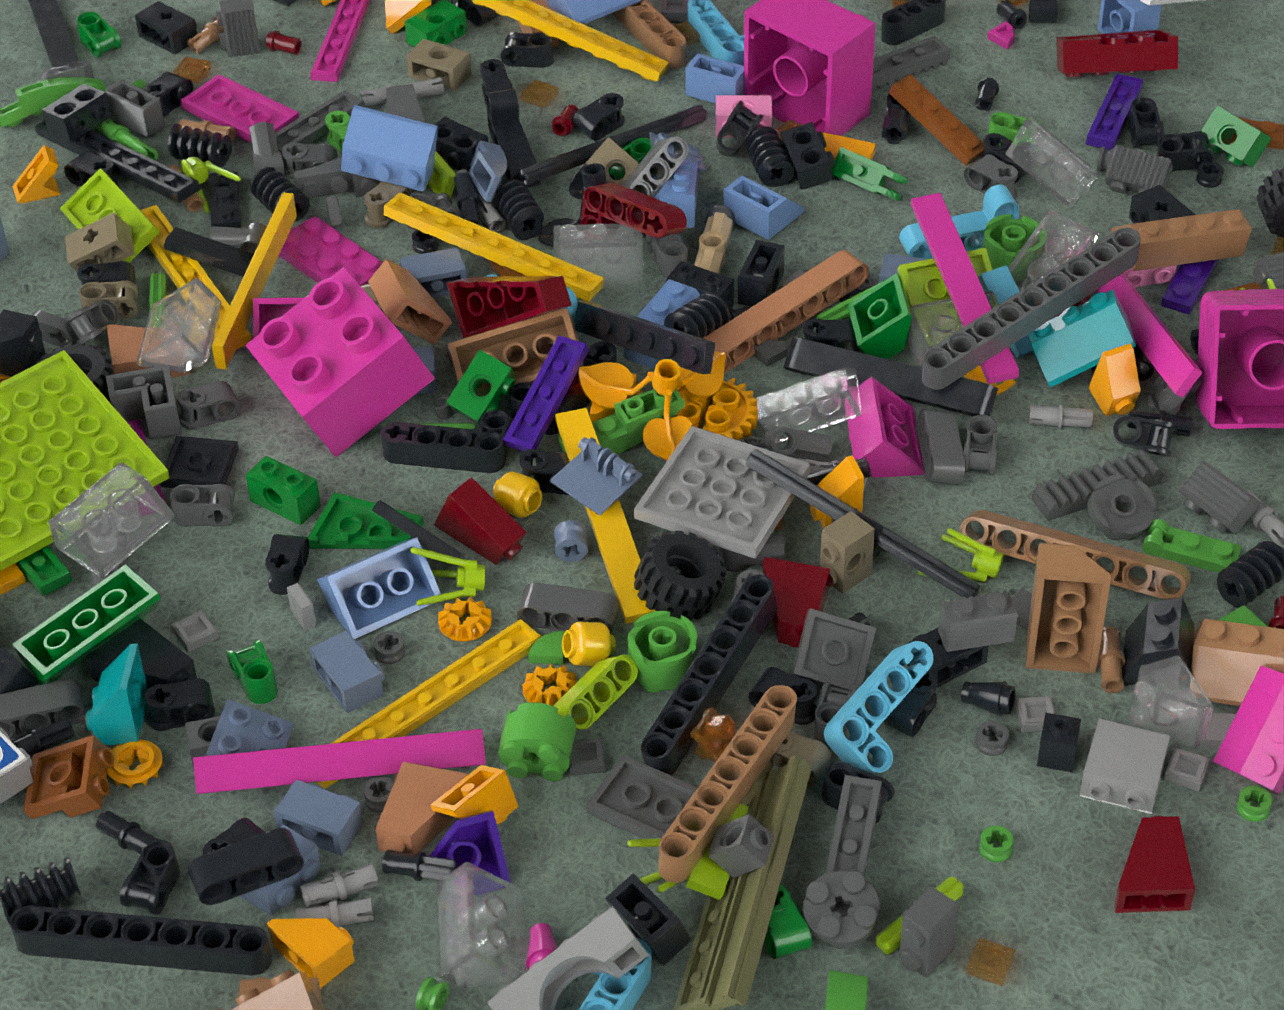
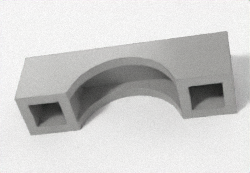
(601, 947)

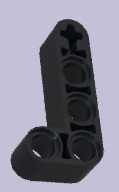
(508, 132)
(598, 353)
(448, 446)

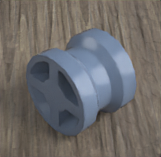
(570, 541)

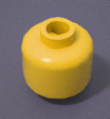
(517, 494)
(587, 643)

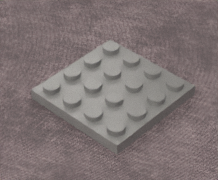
(716, 495)

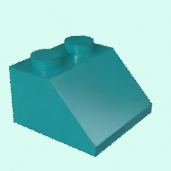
(119, 700)

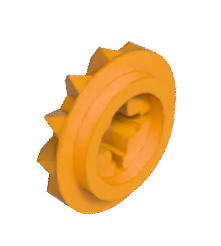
(472, 628)
(534, 684)
(124, 755)

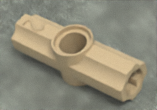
(714, 242)

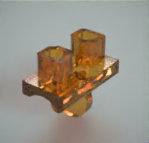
(713, 734)

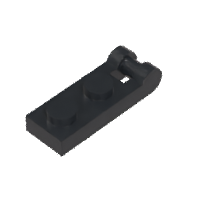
(224, 201)

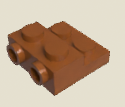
(69, 778)

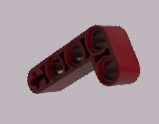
(621, 205)

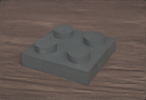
(833, 650)

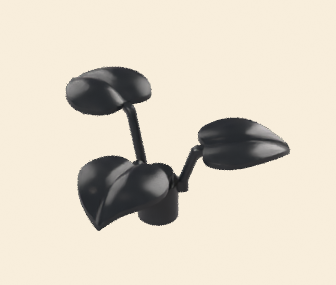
(587, 176)

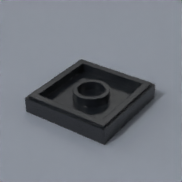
(200, 461)

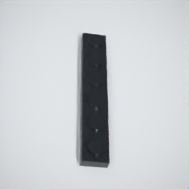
(644, 336)

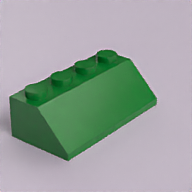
(86, 624)

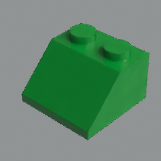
(882, 318)

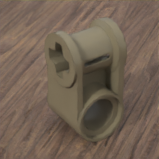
(377, 199)
(94, 292)
(812, 750)

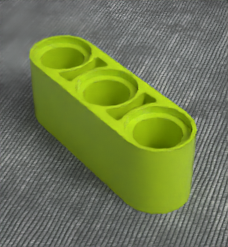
(606, 686)

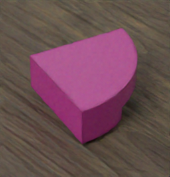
(1002, 35)

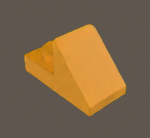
(37, 178)

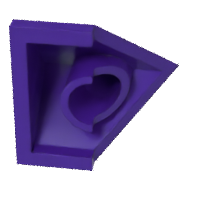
(477, 842)

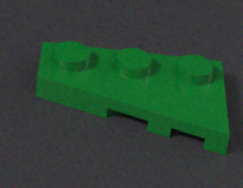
(353, 525)

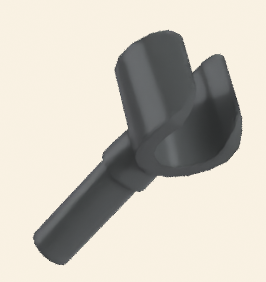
(442, 409)

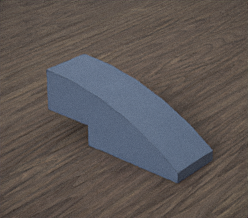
(488, 168)

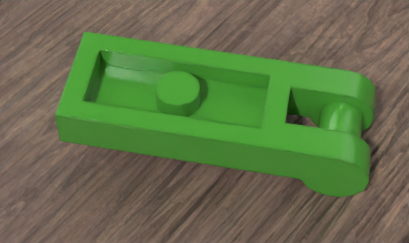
(1189, 547)

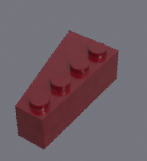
(1117, 52)
(501, 301)

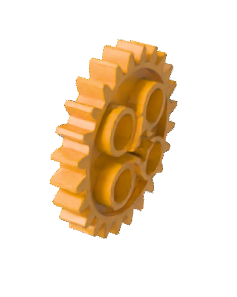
(732, 412)

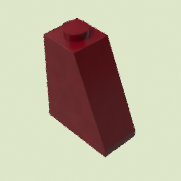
(480, 523)
(796, 591)
(1156, 870)

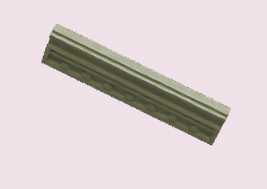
(735, 927)

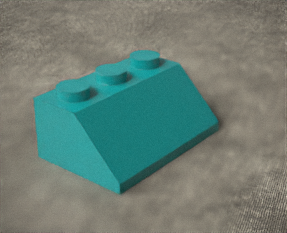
(1080, 336)

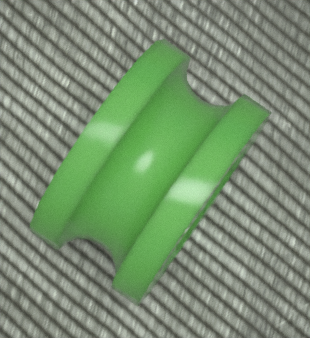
(1250, 812)
(987, 848)
(432, 995)

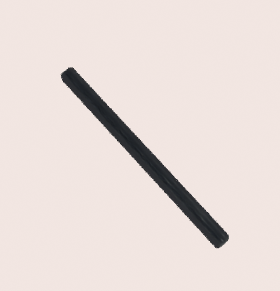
(581, 155)
(883, 536)

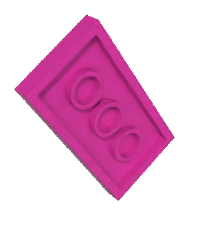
(236, 106)
(324, 251)

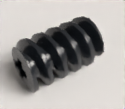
(194, 143)
(769, 157)
(269, 186)
(519, 209)
(699, 316)
(1251, 574)
(40, 889)

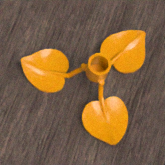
(612, 382)

